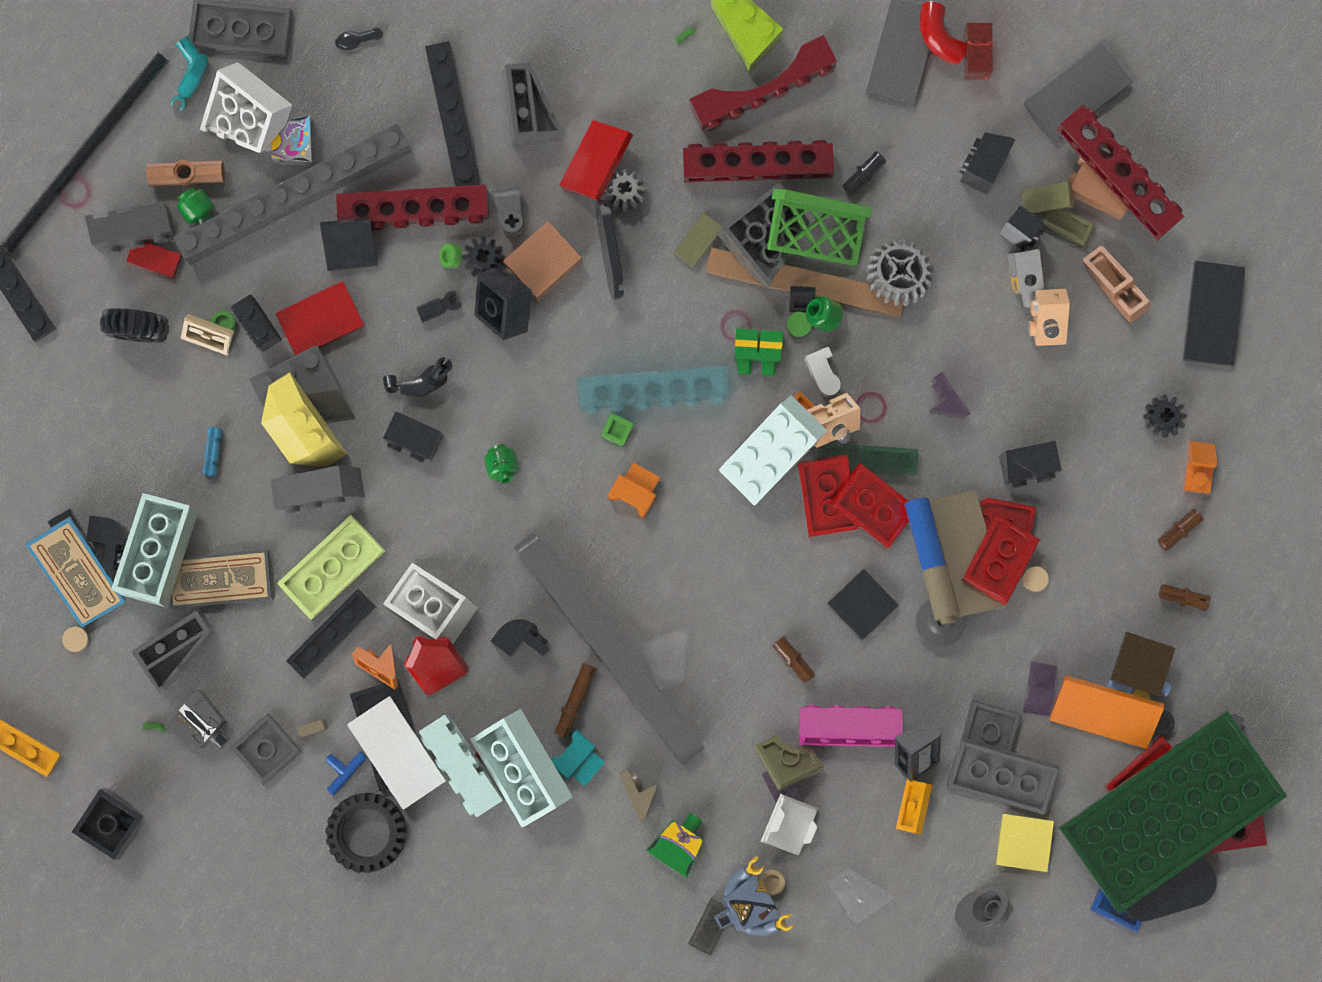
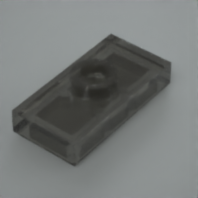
(707, 930)

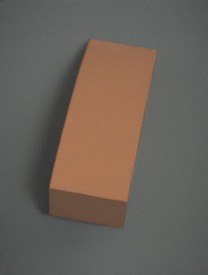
(1116, 284)

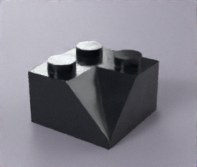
(984, 166)
(502, 302)
(1030, 463)
(109, 824)

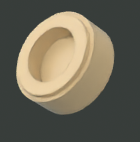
(1035, 579)
(75, 639)
(773, 881)

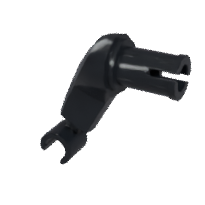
(426, 383)

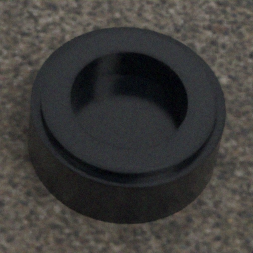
(1165, 724)

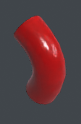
(936, 36)

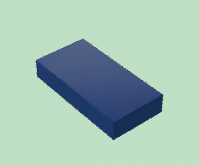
(1103, 906)

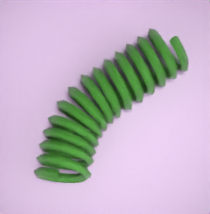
(688, 32)
(153, 726)

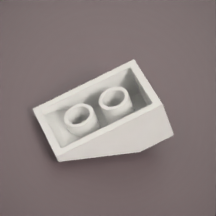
(430, 604)

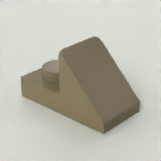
(640, 800)

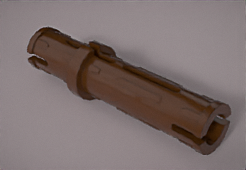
(575, 700)

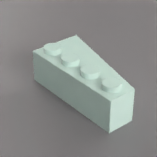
(461, 765)

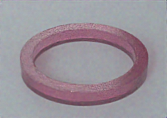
(84, 201)
(727, 315)
(883, 402)

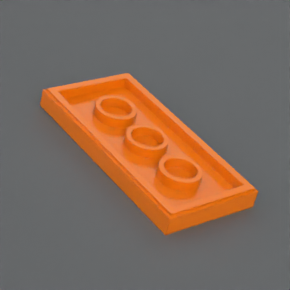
(1106, 711)

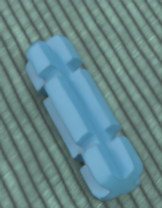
(212, 451)

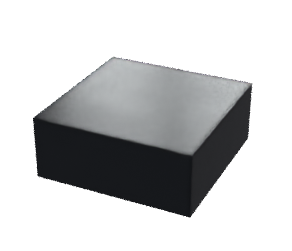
(800, 298)

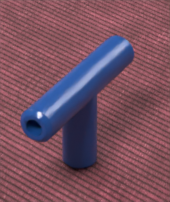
(344, 771)

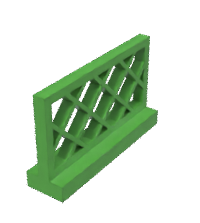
(826, 207)

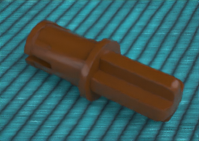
(1180, 529)
(1184, 597)
(794, 659)

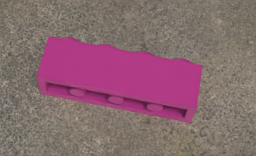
(849, 726)

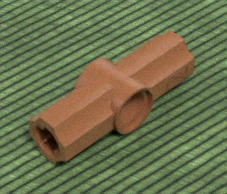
(201, 173)

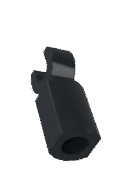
(437, 307)

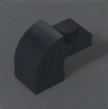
(110, 533)
(516, 632)

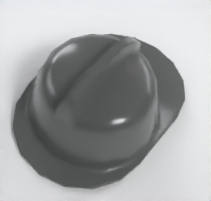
(984, 908)

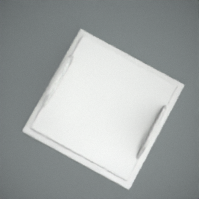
(790, 825)

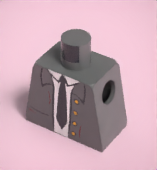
(199, 722)

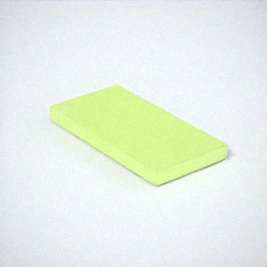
(331, 567)

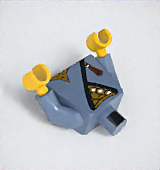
(750, 904)

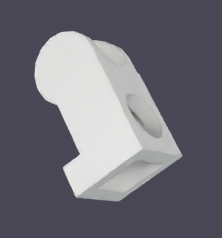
(822, 375)

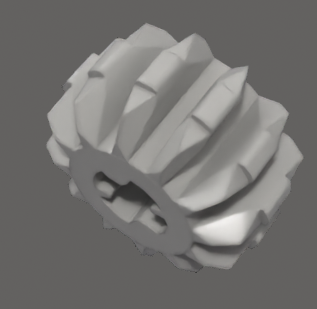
(628, 198)

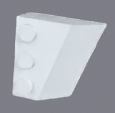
(244, 109)

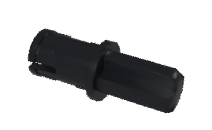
(864, 173)

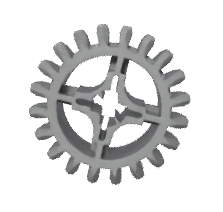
(886, 257)

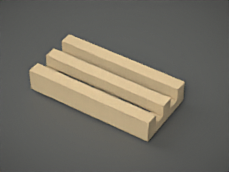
(207, 331)

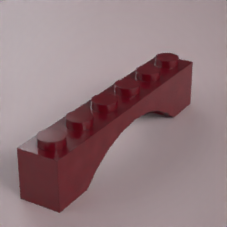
(718, 105)

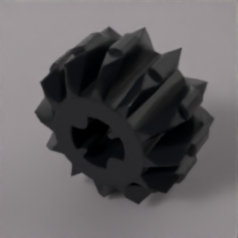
(473, 258)
(1169, 425)

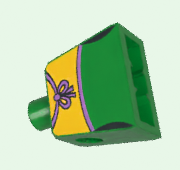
(678, 844)

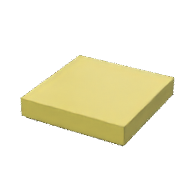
(1024, 842)

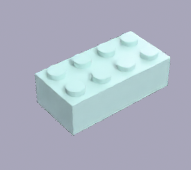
(772, 450)
(154, 550)
(521, 768)

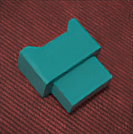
(579, 760)

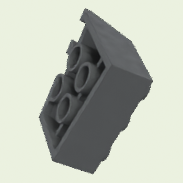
(749, 237)
(315, 379)

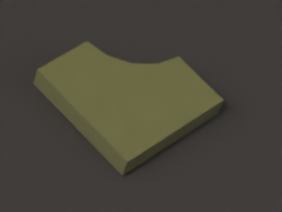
(787, 763)

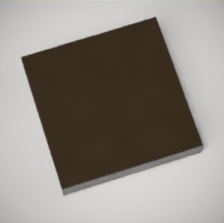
(1142, 664)

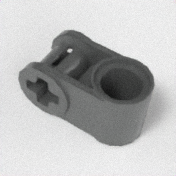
(510, 208)

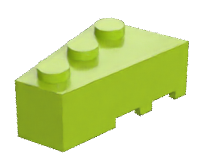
(748, 28)

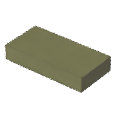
(1048, 198)
(1068, 226)
(698, 240)

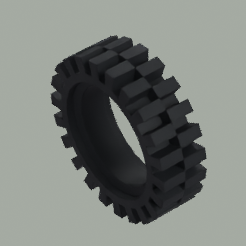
(335, 832)

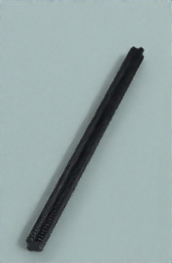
(82, 154)

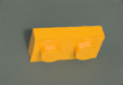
(914, 806)

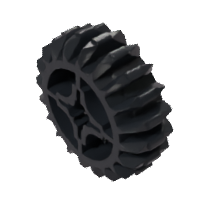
(134, 325)

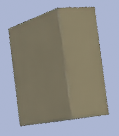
(312, 728)

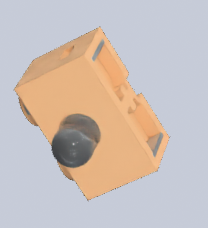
(1050, 317)
(838, 418)

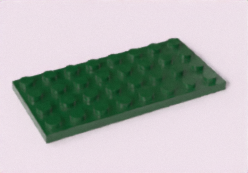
(1172, 812)

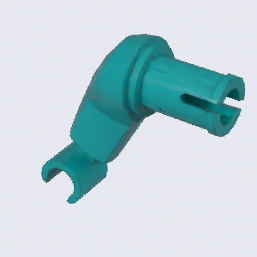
(194, 71)

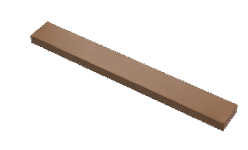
(839, 289)

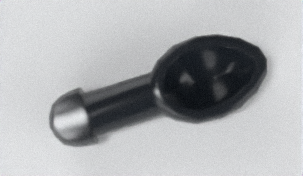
(351, 40)

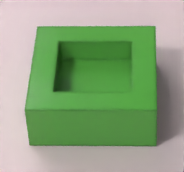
(617, 429)

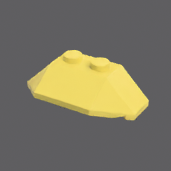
(299, 426)

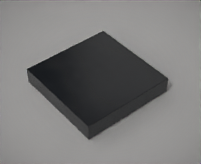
(348, 243)
(862, 604)

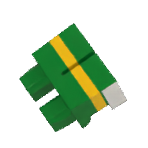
(746, 350)

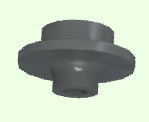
(935, 634)

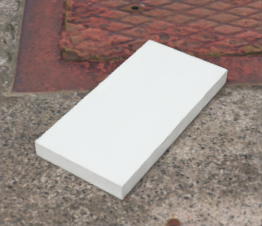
(396, 752)

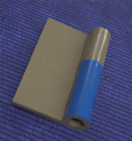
(946, 539)

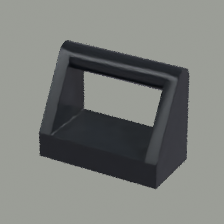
(908, 748)

